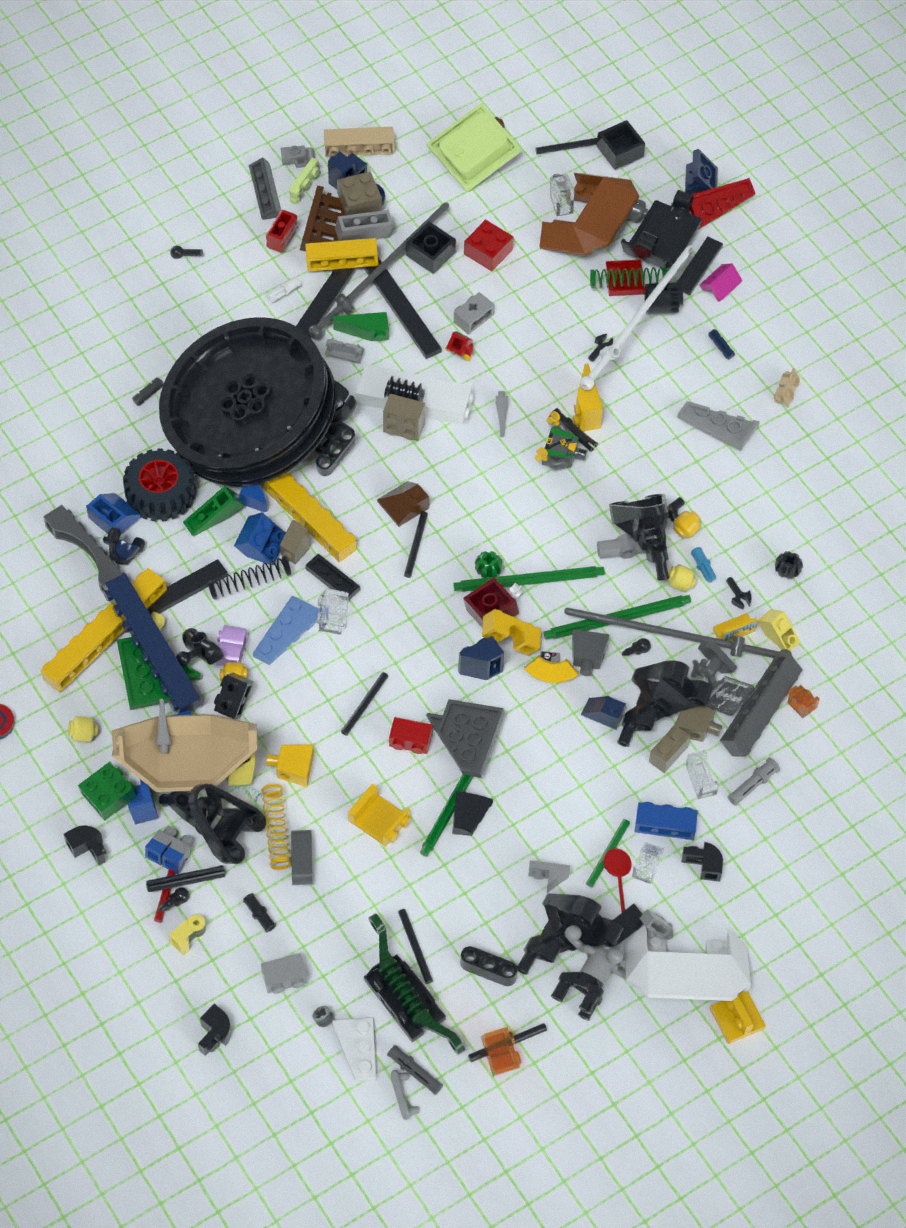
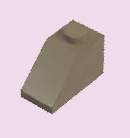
(295, 542)

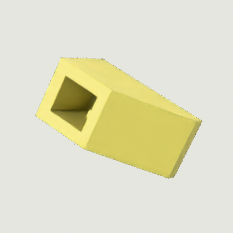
(779, 629)

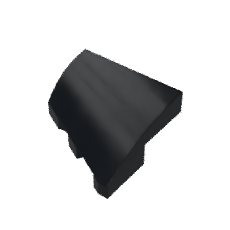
(469, 812)

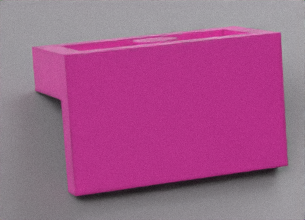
(722, 281)

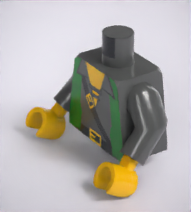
(560, 446)

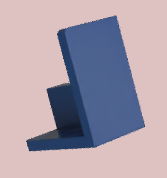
(143, 806)

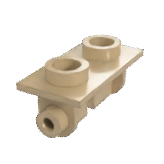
(789, 381)

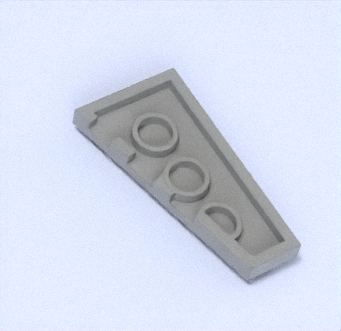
(727, 428)

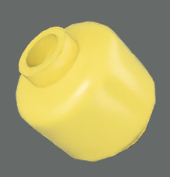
(681, 578)
(82, 729)

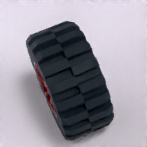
(159, 484)

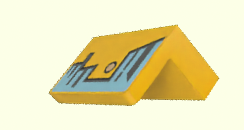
(737, 626)

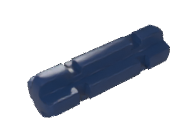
(721, 344)

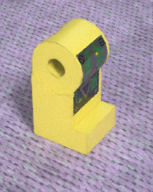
(186, 932)

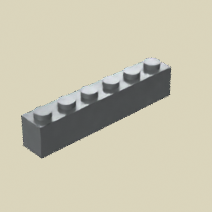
(761, 705)

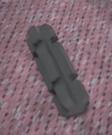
(147, 391)

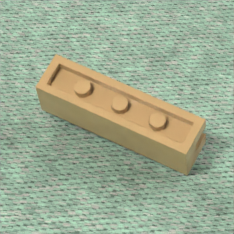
(359, 141)

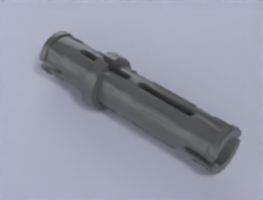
(407, 1063)

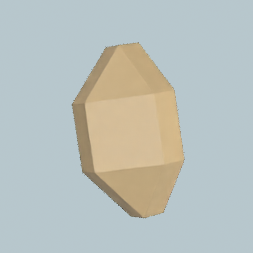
(201, 750)

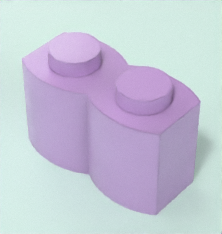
(232, 643)

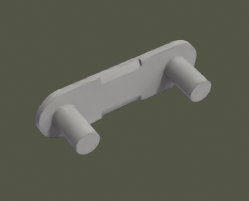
(405, 1110)

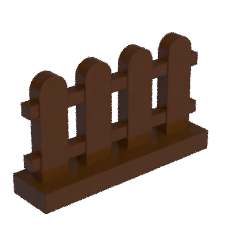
(324, 215)

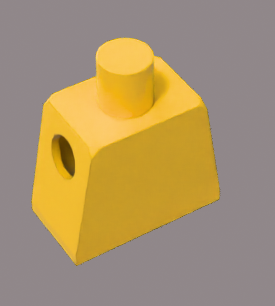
(293, 763)

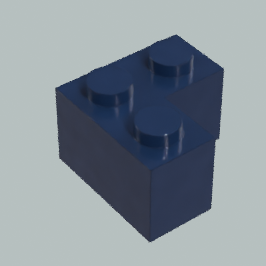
(344, 166)

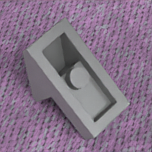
(553, 872)

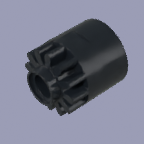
(667, 301)

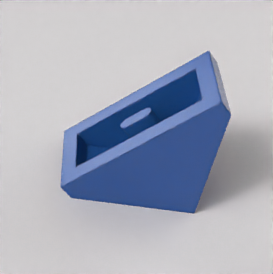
(253, 497)

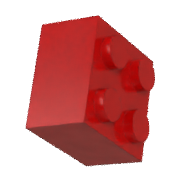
(488, 245)

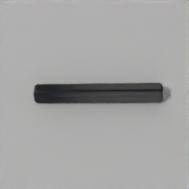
(185, 878)

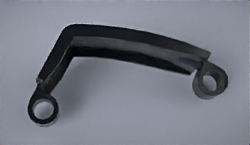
(664, 231)

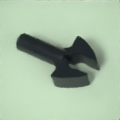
(599, 340)
(738, 594)

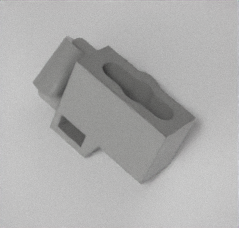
(296, 155)
(657, 925)

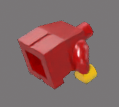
(460, 345)

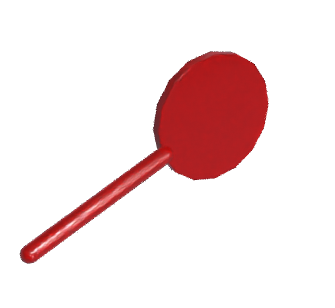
(618, 864)

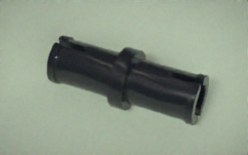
(259, 912)

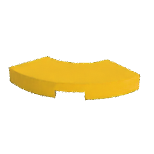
(551, 671)

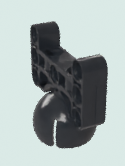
(334, 437)

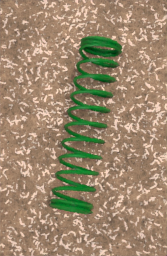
(593, 274)

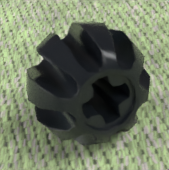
(788, 565)

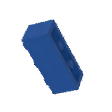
(666, 820)

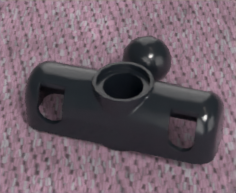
(199, 646)

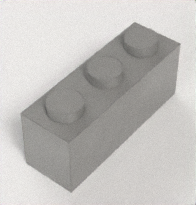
(364, 225)

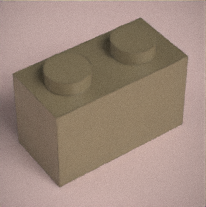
(669, 748)

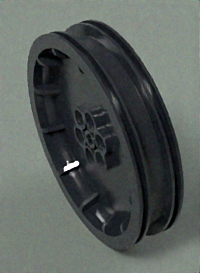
(248, 401)

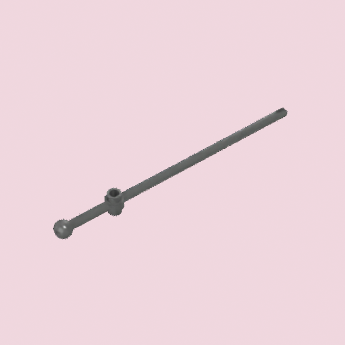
(345, 303)
(737, 645)

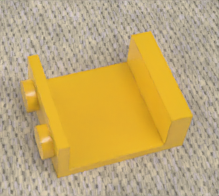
(378, 816)

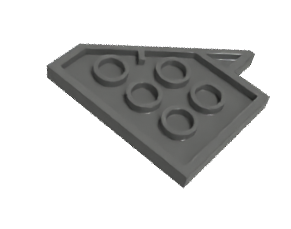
(468, 733)

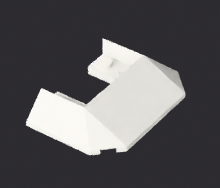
(680, 975)

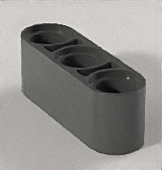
(301, 857)

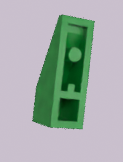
(364, 326)
(213, 511)

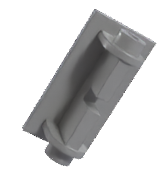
(344, 350)

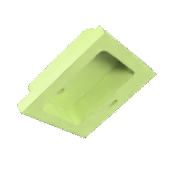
(474, 147)

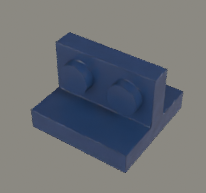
(700, 173)

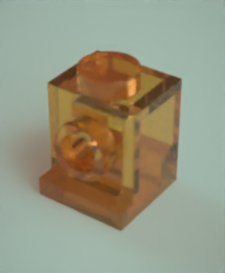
(802, 700)

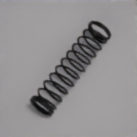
(284, 561)

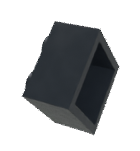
(620, 144)

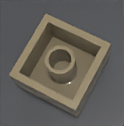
(359, 194)
(404, 417)

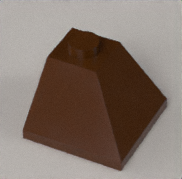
(405, 502)

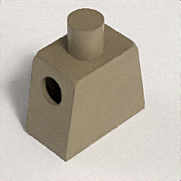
(698, 722)

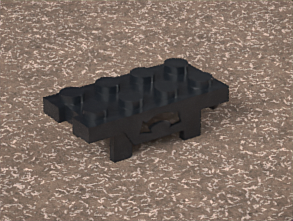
(394, 1007)

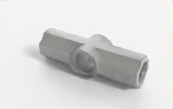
(621, 546)

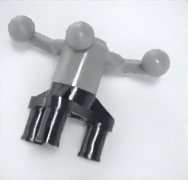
(591, 976)

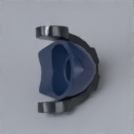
(122, 551)

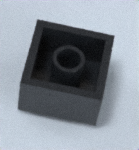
(430, 247)

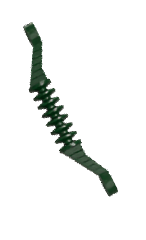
(420, 1017)

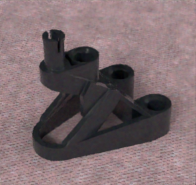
(643, 515)
(669, 695)
(232, 821)
(571, 911)

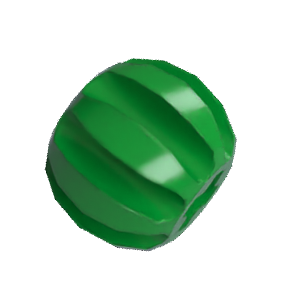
(488, 564)

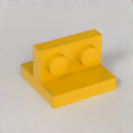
(737, 1017)

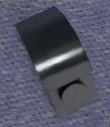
(85, 839)
(709, 859)
(218, 1029)

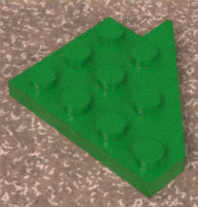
(139, 683)

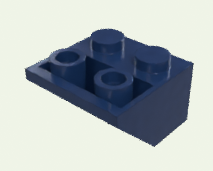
(482, 659)

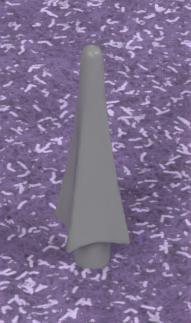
(501, 405)
(163, 738)

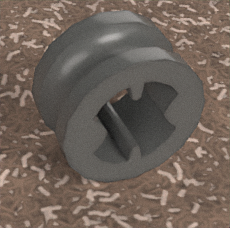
(323, 1016)

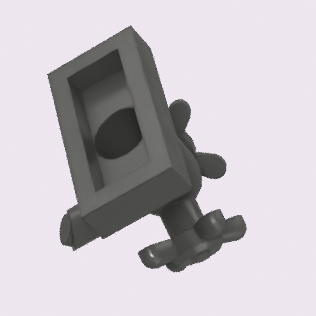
(716, 661)

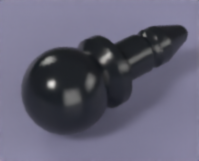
(641, 646)
(179, 897)

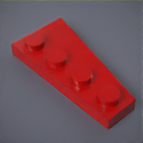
(719, 200)

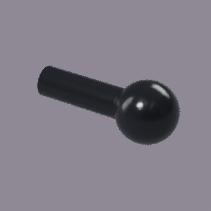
(178, 252)

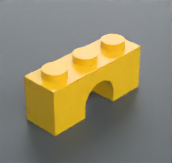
(501, 625)

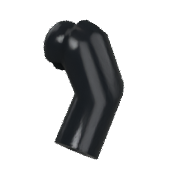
(673, 508)

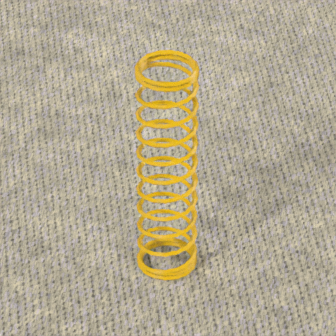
(279, 859)

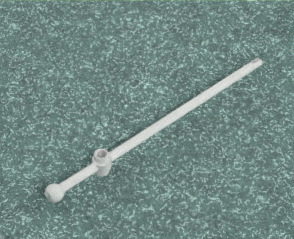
(612, 352)

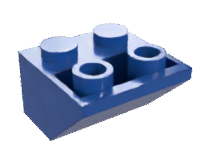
(111, 511)
(260, 539)

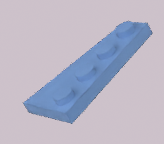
(287, 628)

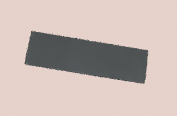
(265, 189)

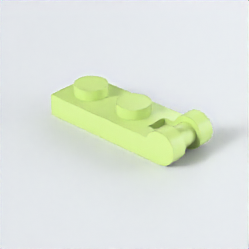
(304, 180)

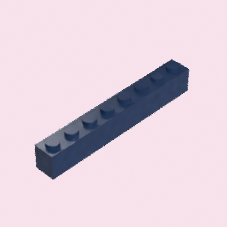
(151, 644)

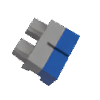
(168, 850)

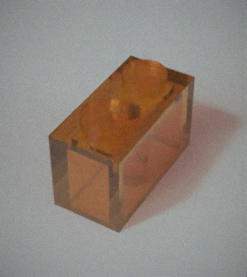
(500, 1051)

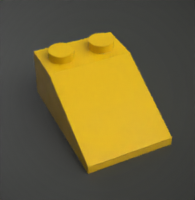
(588, 407)

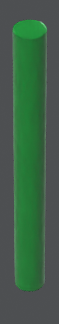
(612, 845)

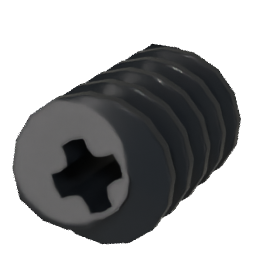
(404, 389)

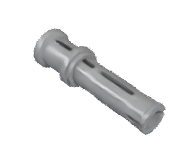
(759, 776)

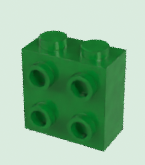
(107, 790)

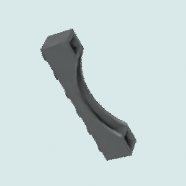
(65, 527)

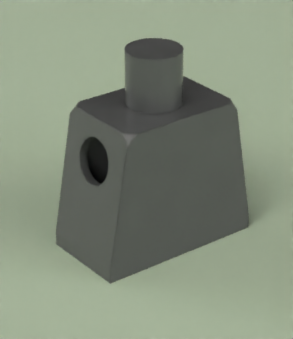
(588, 650)

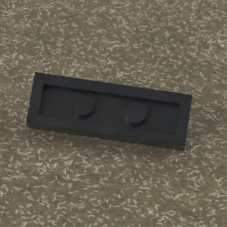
(331, 576)

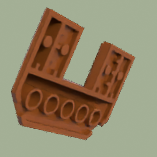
(606, 209)

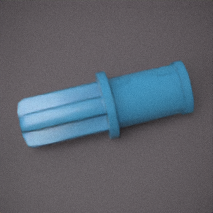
(703, 564)

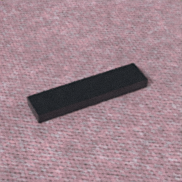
(699, 265)

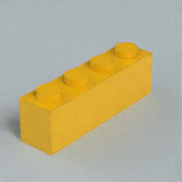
(341, 254)

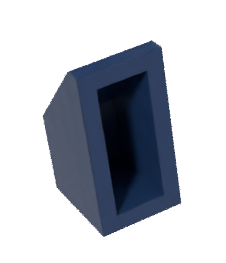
(605, 711)

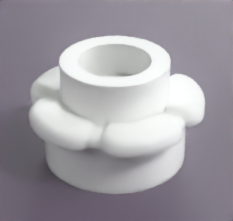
(515, 591)

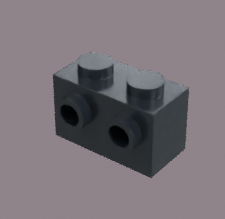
(233, 695)

